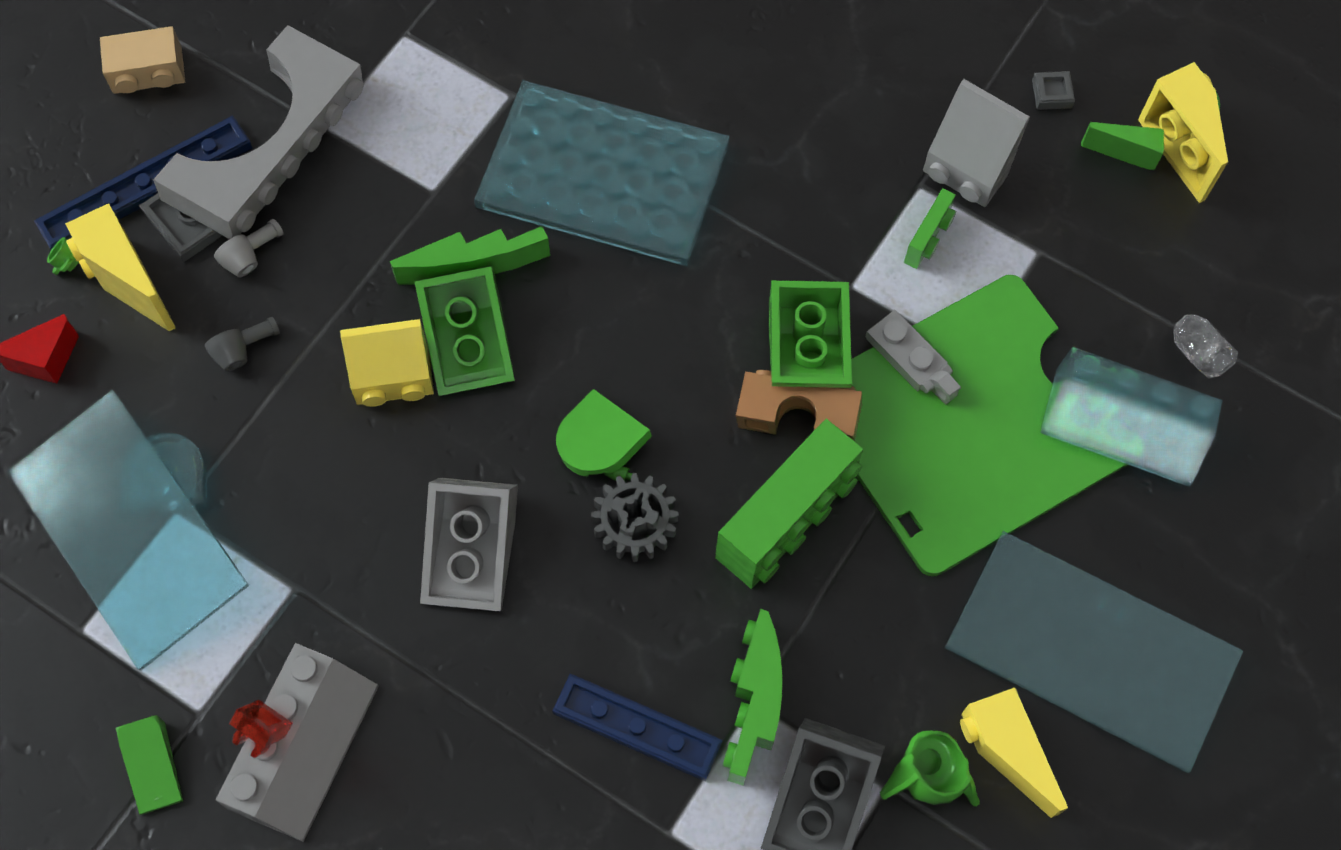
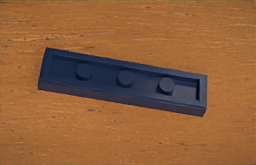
(637, 727)

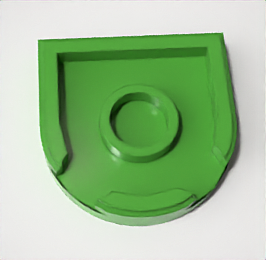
(599, 436)

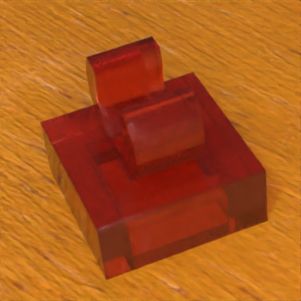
(260, 725)

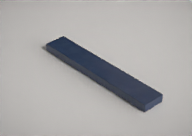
(137, 185)

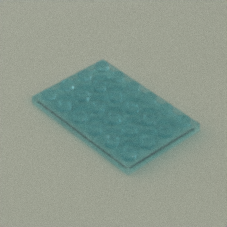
(603, 172)

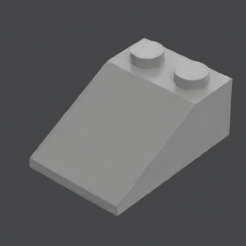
(975, 144)
(467, 543)

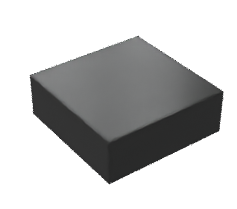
(1053, 90)

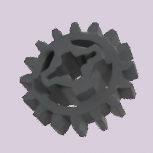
(648, 525)

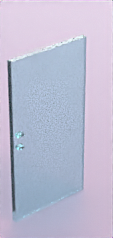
(127, 530)
(1095, 651)

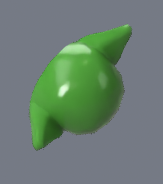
(932, 771)

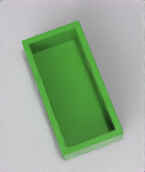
(789, 504)

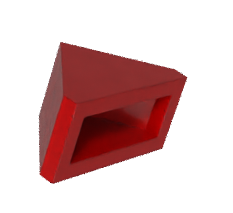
(40, 350)

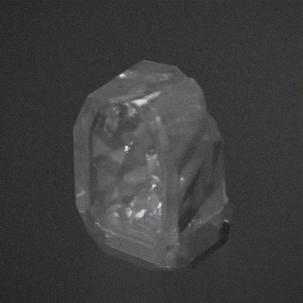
(1204, 345)

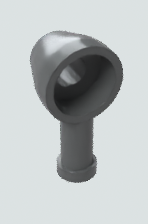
(229, 347)

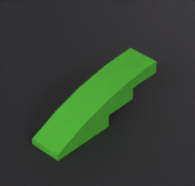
(455, 255)

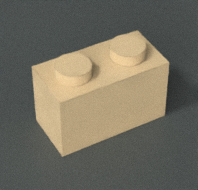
(142, 60)

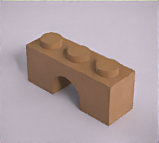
(764, 405)

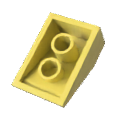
(1193, 132)
(110, 256)

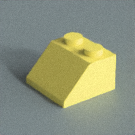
(387, 362)

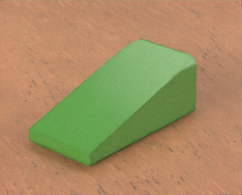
(1127, 143)
(149, 764)

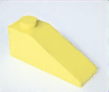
(1010, 745)

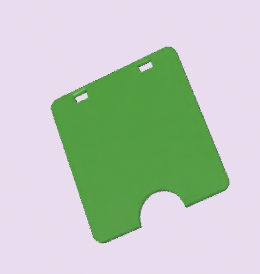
(981, 458)

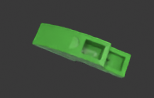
(761, 684)

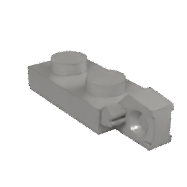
(913, 357)

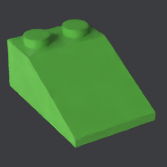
(465, 330)
(810, 334)

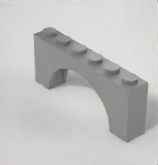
(234, 190)

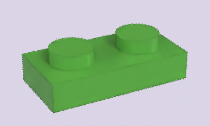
(925, 241)

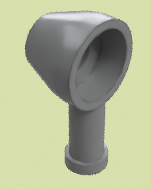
(238, 252)

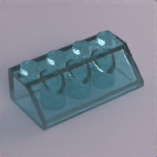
(1131, 416)

